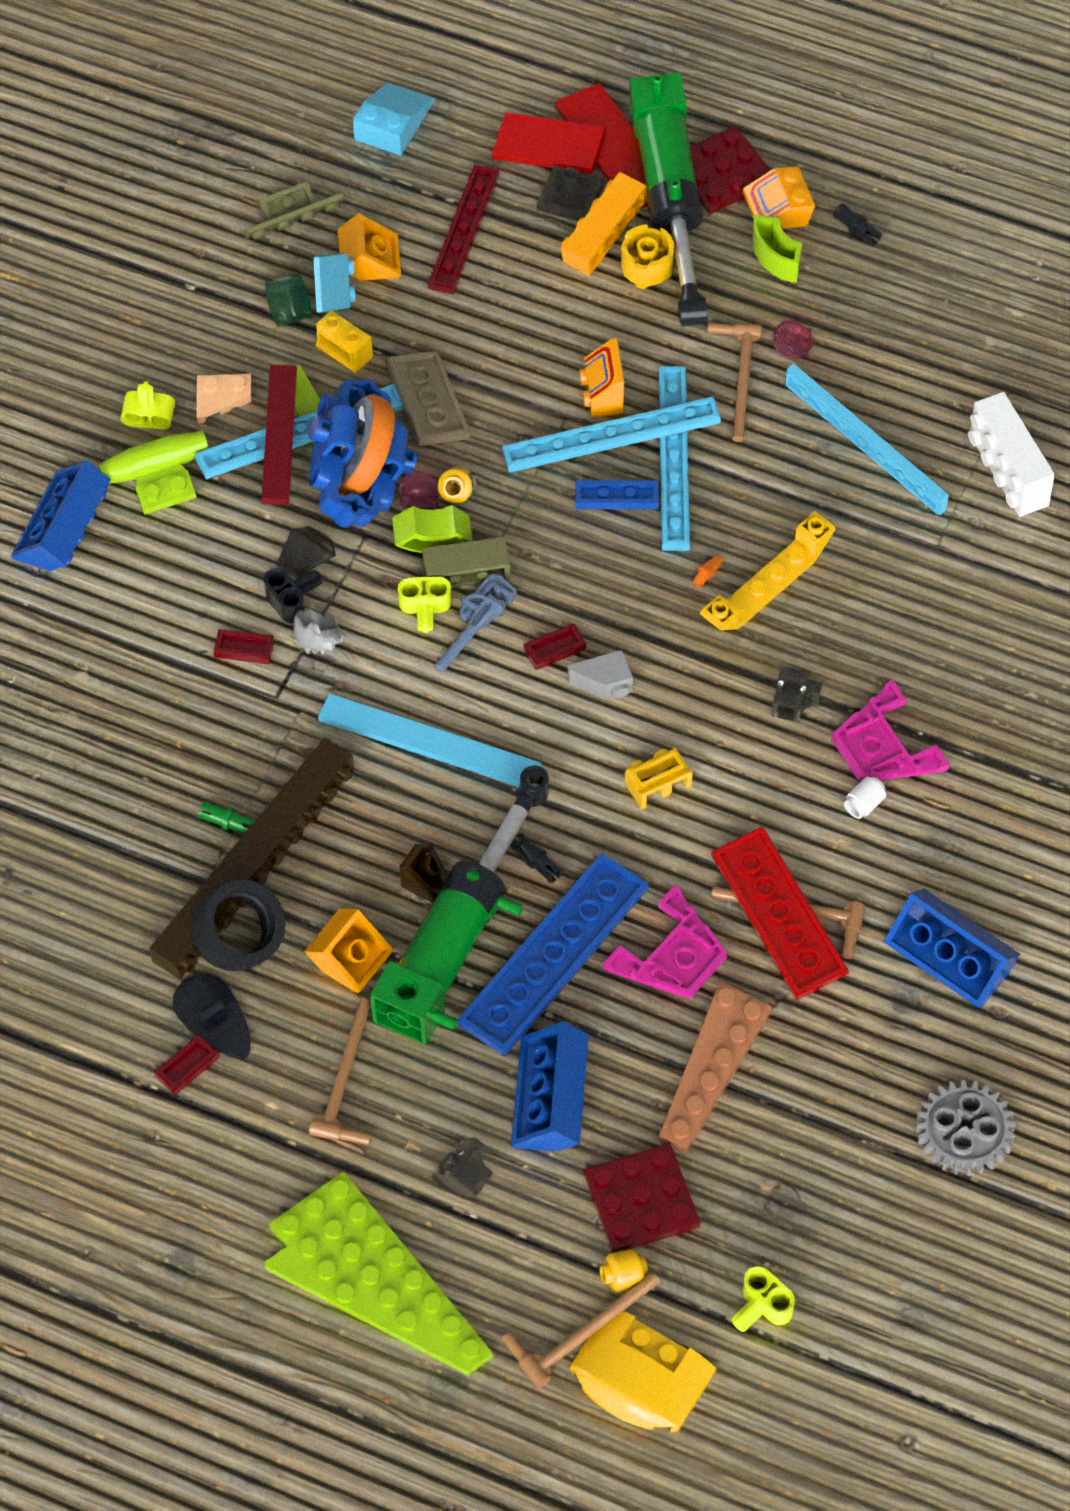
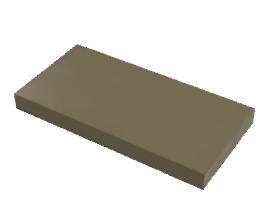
(428, 398)

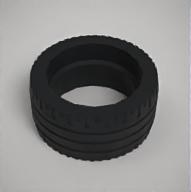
(268, 911)

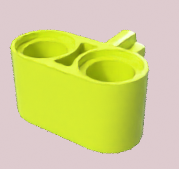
(147, 409)
(425, 600)
(762, 1300)

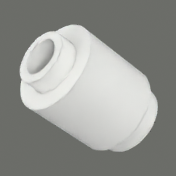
(865, 797)

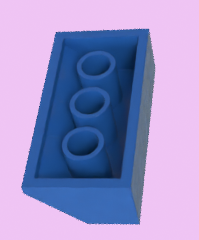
(61, 517)
(951, 947)
(550, 1088)

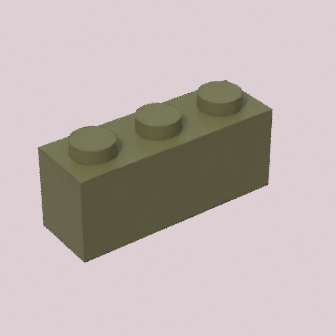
(467, 561)

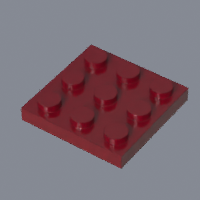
(724, 167)
(641, 1198)

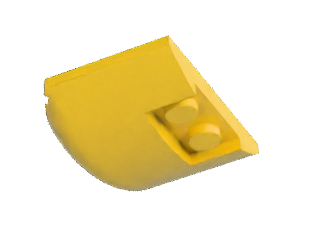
(641, 1374)

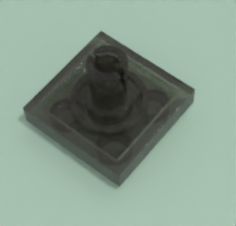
(569, 193)

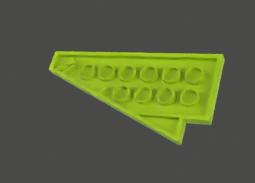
(358, 1264)

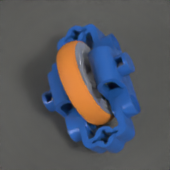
(358, 452)

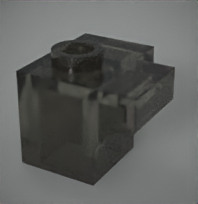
(794, 694)
(464, 1169)

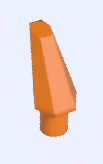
(707, 571)

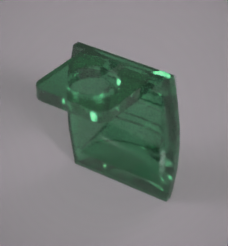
(288, 300)

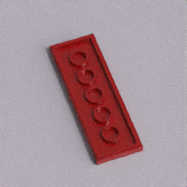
(619, 147)
(779, 913)

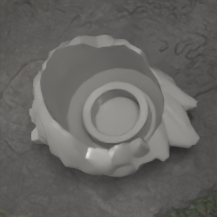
(316, 632)

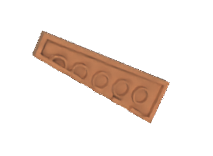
(719, 1050)

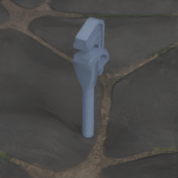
(480, 610)

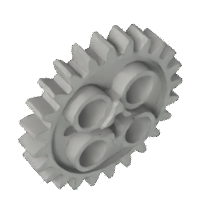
(981, 1148)

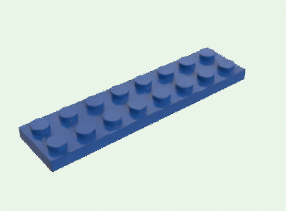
(552, 954)

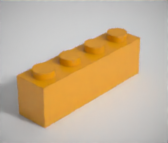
(603, 223)

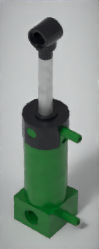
(669, 174)
(413, 991)

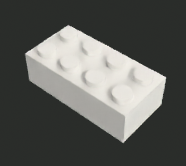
(1011, 454)

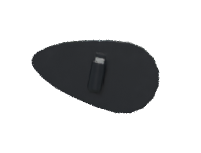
(213, 1012)

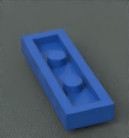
(616, 494)

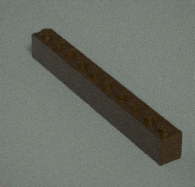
(258, 850)

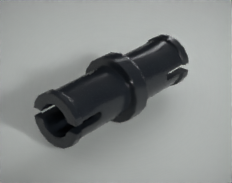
(857, 224)
(536, 858)

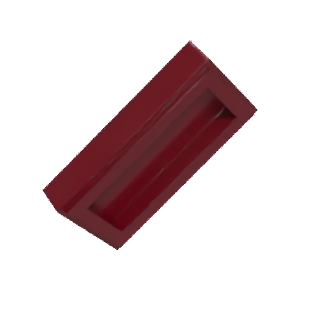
(243, 646)
(554, 646)
(186, 1064)

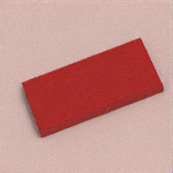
(548, 142)

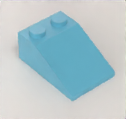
(391, 117)
(332, 282)

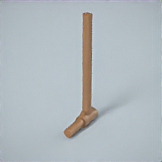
(746, 334)
(850, 917)
(327, 1125)
(539, 1368)

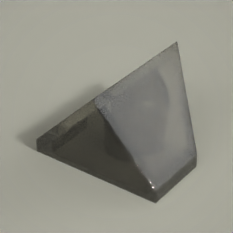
(304, 551)

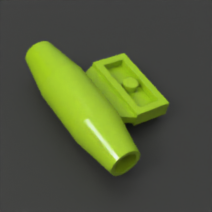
(158, 469)

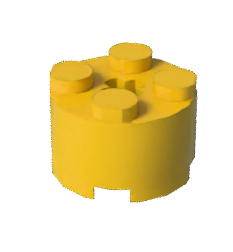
(647, 256)

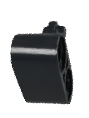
(289, 591)

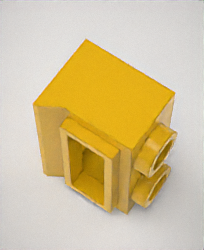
(347, 340)
(663, 782)

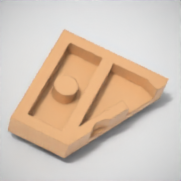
(221, 394)

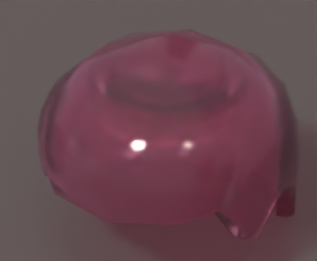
(793, 339)
(419, 491)

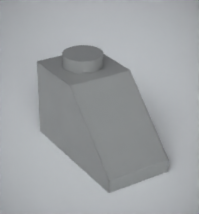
(602, 676)

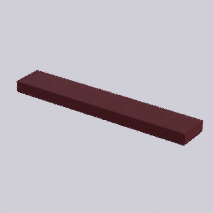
(463, 229)
(279, 435)

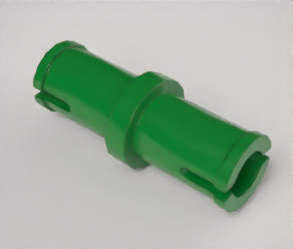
(225, 817)

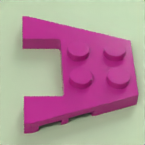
(873, 747)
(681, 960)

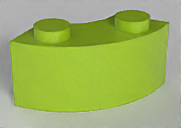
(775, 249)
(424, 528)

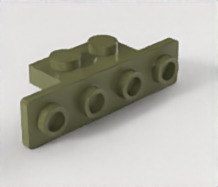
(289, 206)

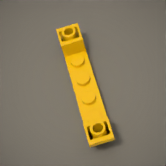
(773, 578)

